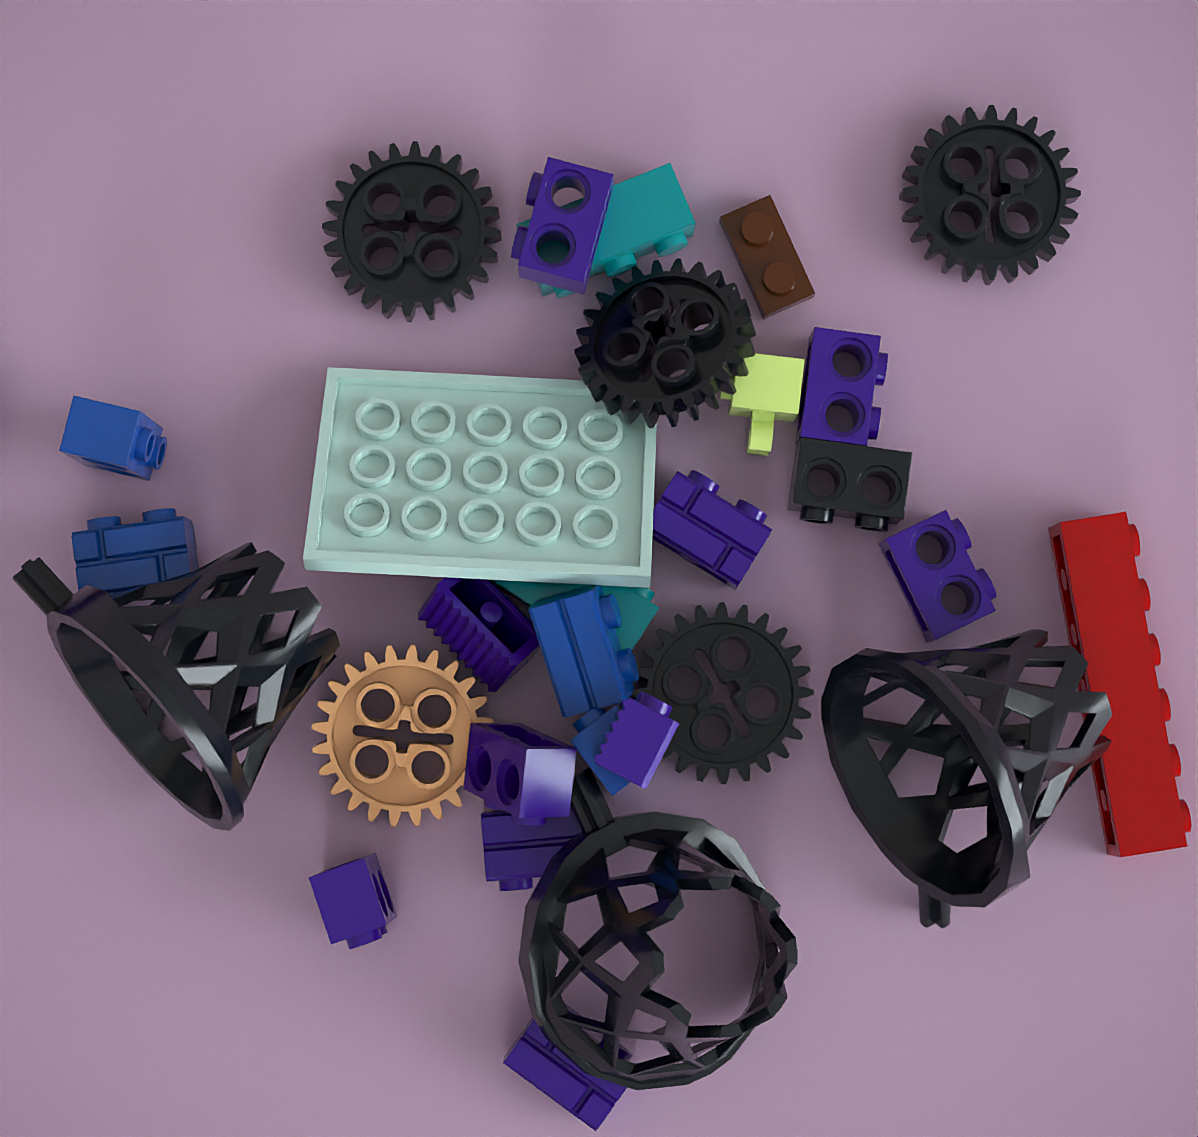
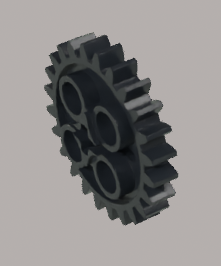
(416, 183)
(1038, 198)
(665, 343)
(766, 667)

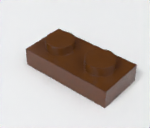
(766, 257)

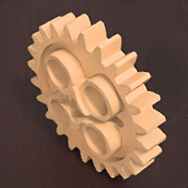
(397, 785)

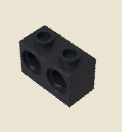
(849, 467)

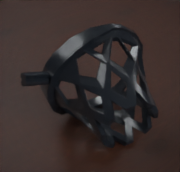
(95, 627)
(914, 827)
(582, 872)

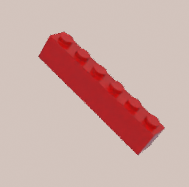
(1108, 627)

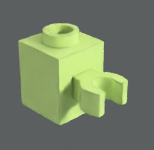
(766, 395)

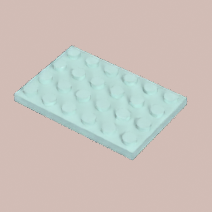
(479, 480)

